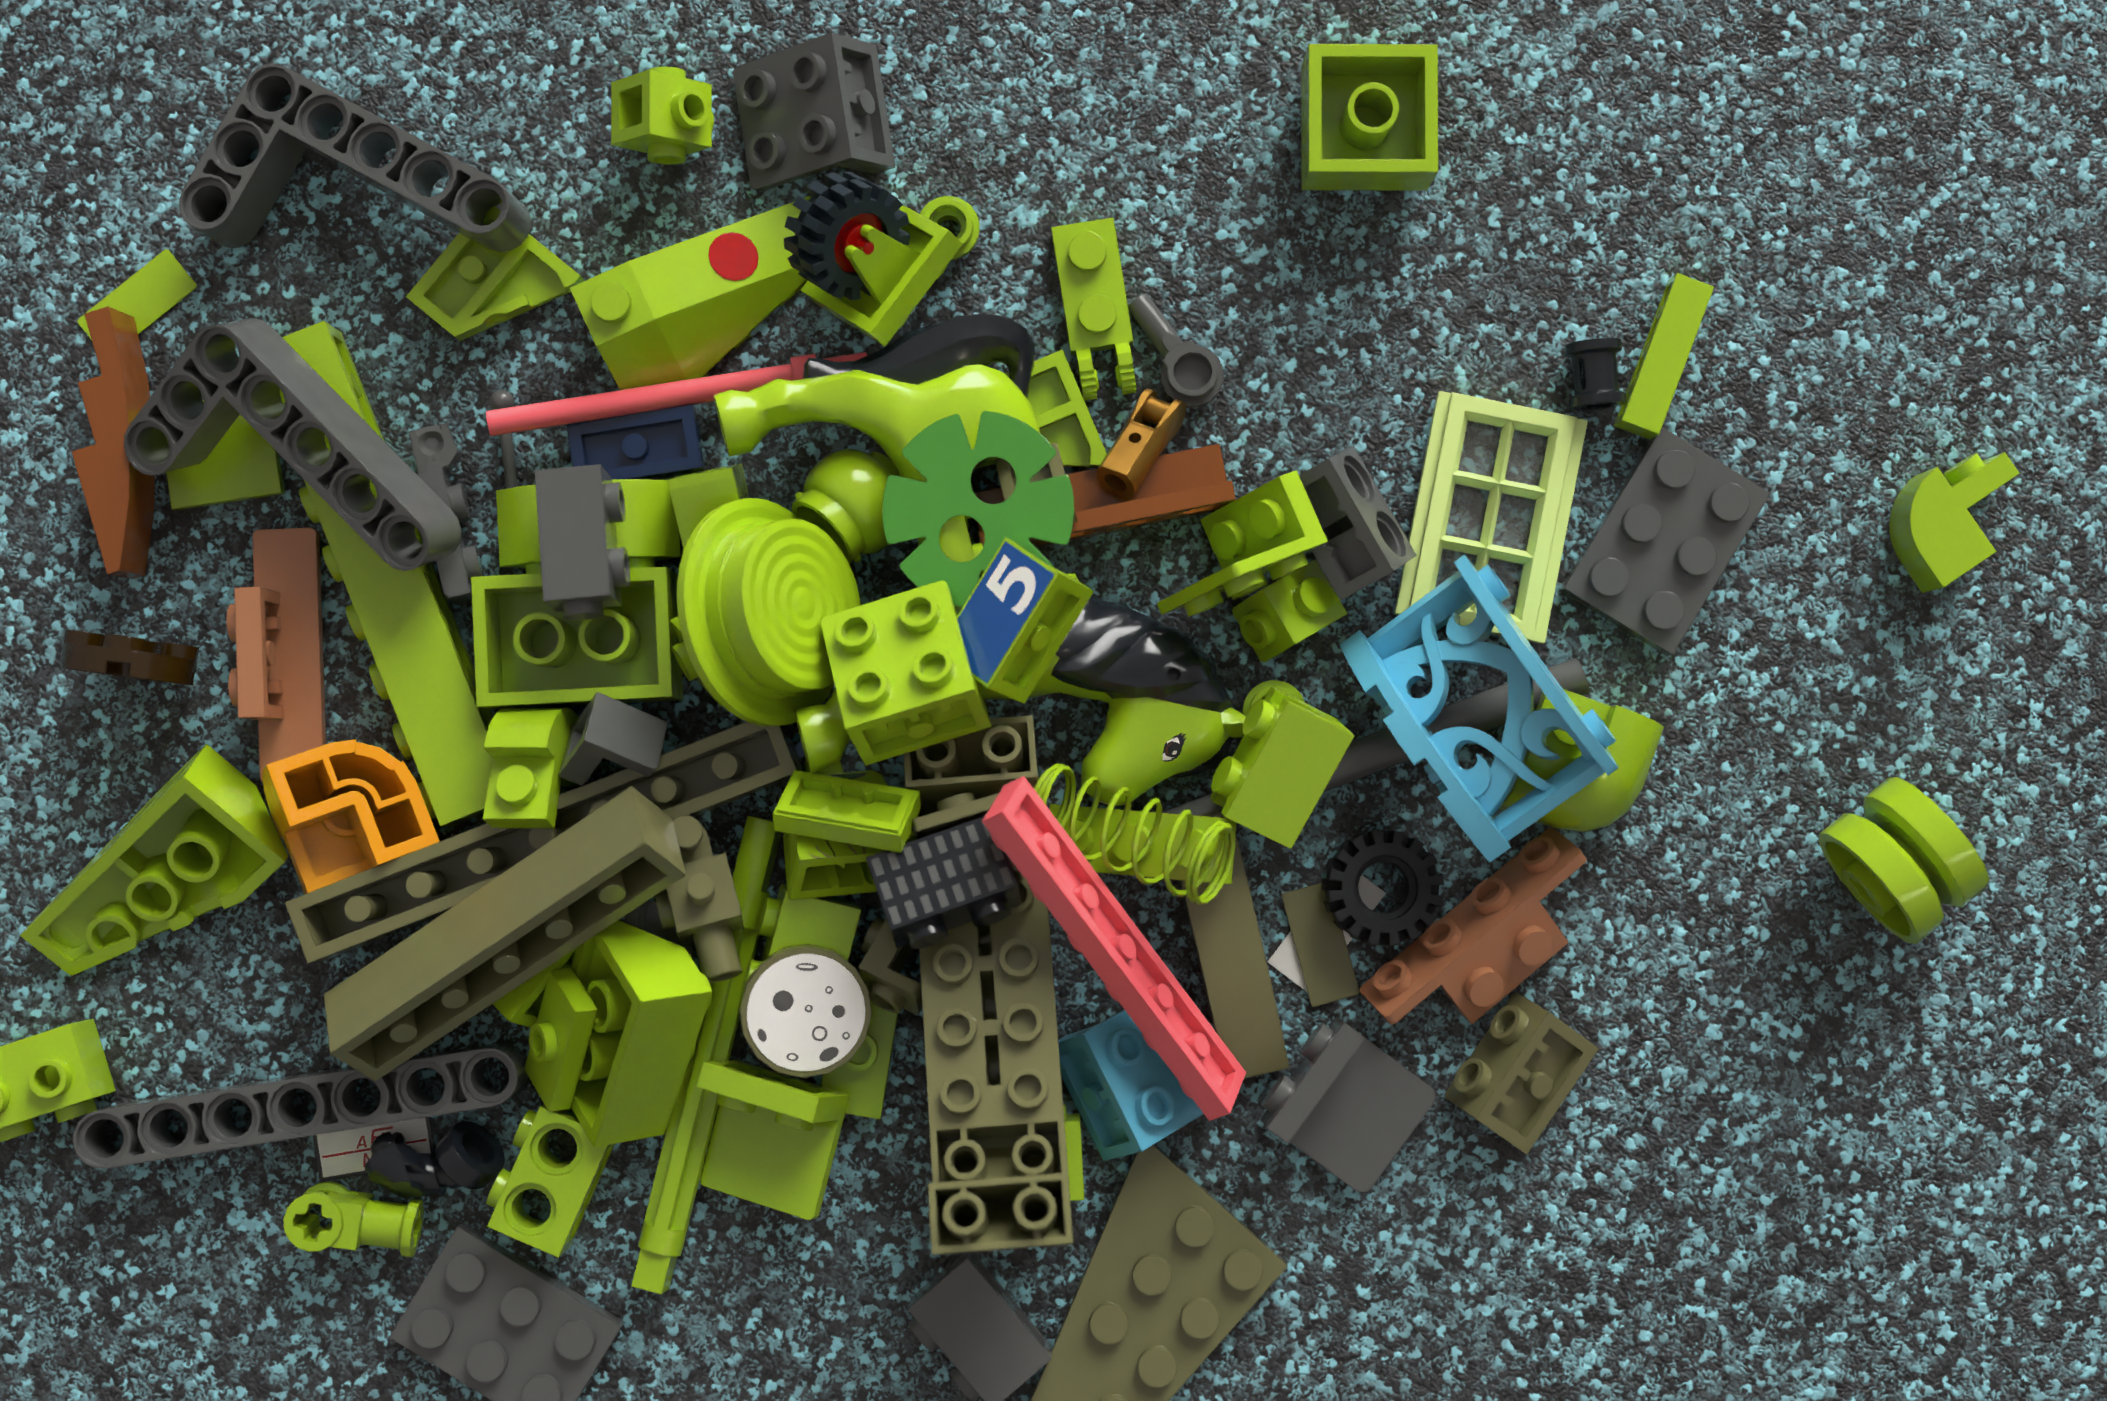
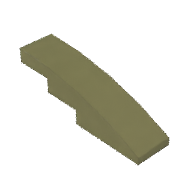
(1237, 972)

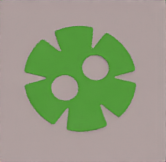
(947, 461)

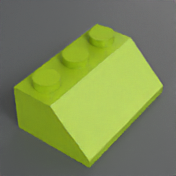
(642, 1035)

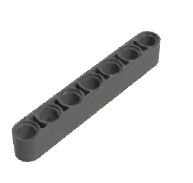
(273, 1111)

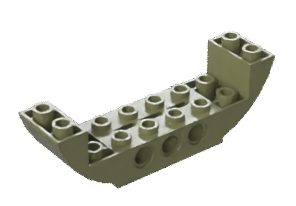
(992, 1036)

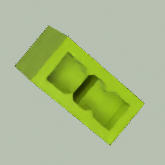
(565, 1183)

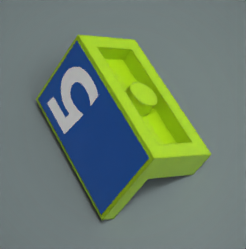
(1018, 620)

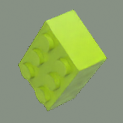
(540, 659)

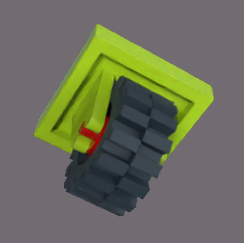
(865, 253)

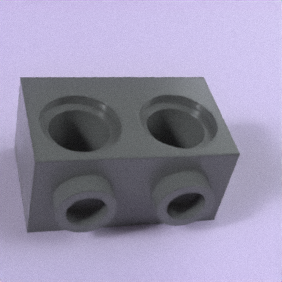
(1357, 522)

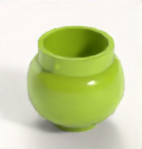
(846, 500)

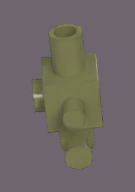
(703, 903)

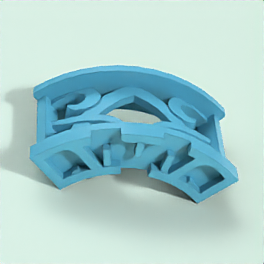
(1392, 663)

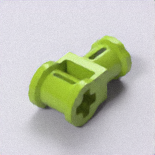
(355, 1220)

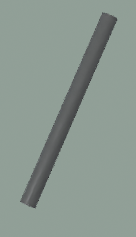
(1382, 751)

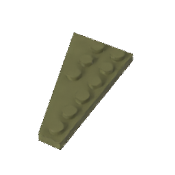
(1156, 1290)

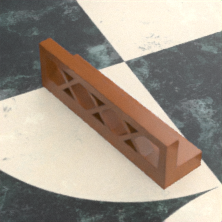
(1174, 488)

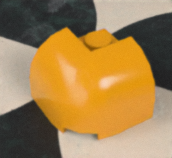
(345, 810)

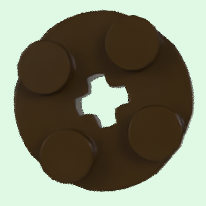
(129, 657)

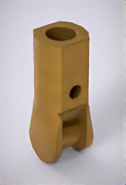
(1139, 444)

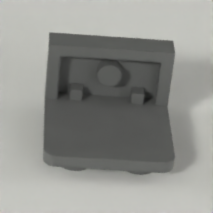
(1347, 1105)

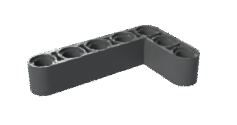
(357, 149)
(297, 431)

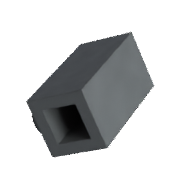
(579, 540)

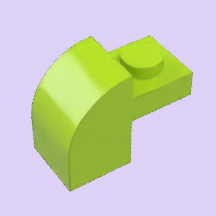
(1932, 524)
(526, 765)

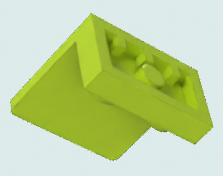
(1251, 537)
(903, 673)
(771, 1136)

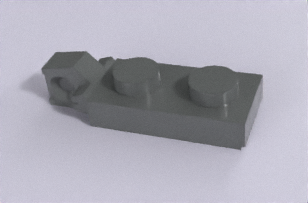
(435, 458)

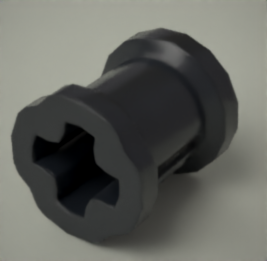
(1595, 374)

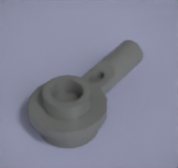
(1188, 369)

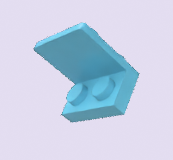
(1122, 1087)

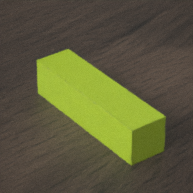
(1664, 356)

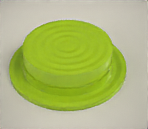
(755, 605)

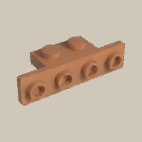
(280, 644)
(1485, 940)

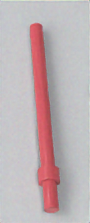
(643, 398)

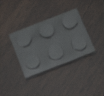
(1665, 542)
(505, 1324)

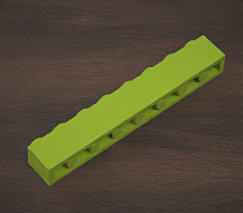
(407, 627)

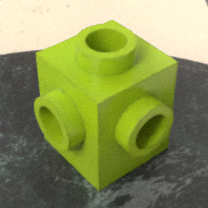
(662, 114)

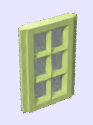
(1502, 495)

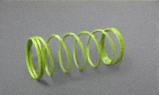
(1071, 805)

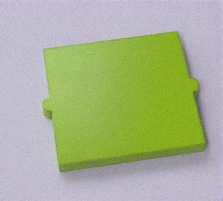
(236, 470)

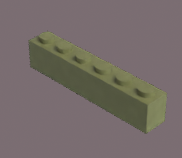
(503, 934)

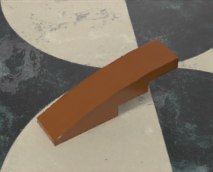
(116, 492)

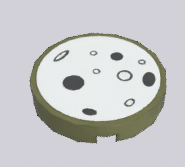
(805, 1010)

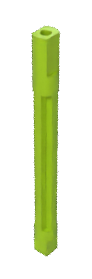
(696, 1108)

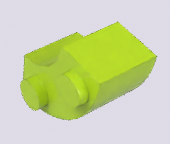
(647, 533)

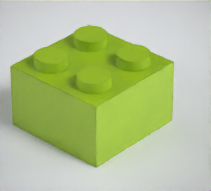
(1369, 117)

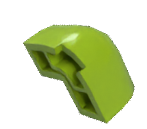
(1608, 795)

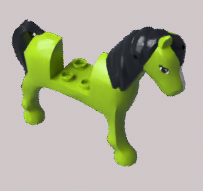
(1162, 692)

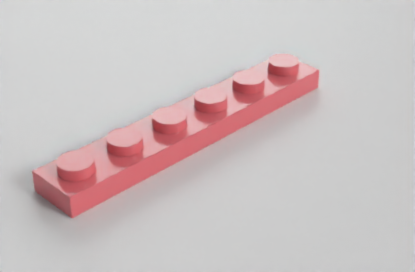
(1114, 947)

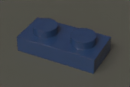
(640, 444)

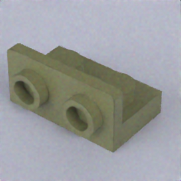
(1520, 1072)

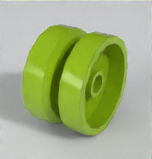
(1904, 859)

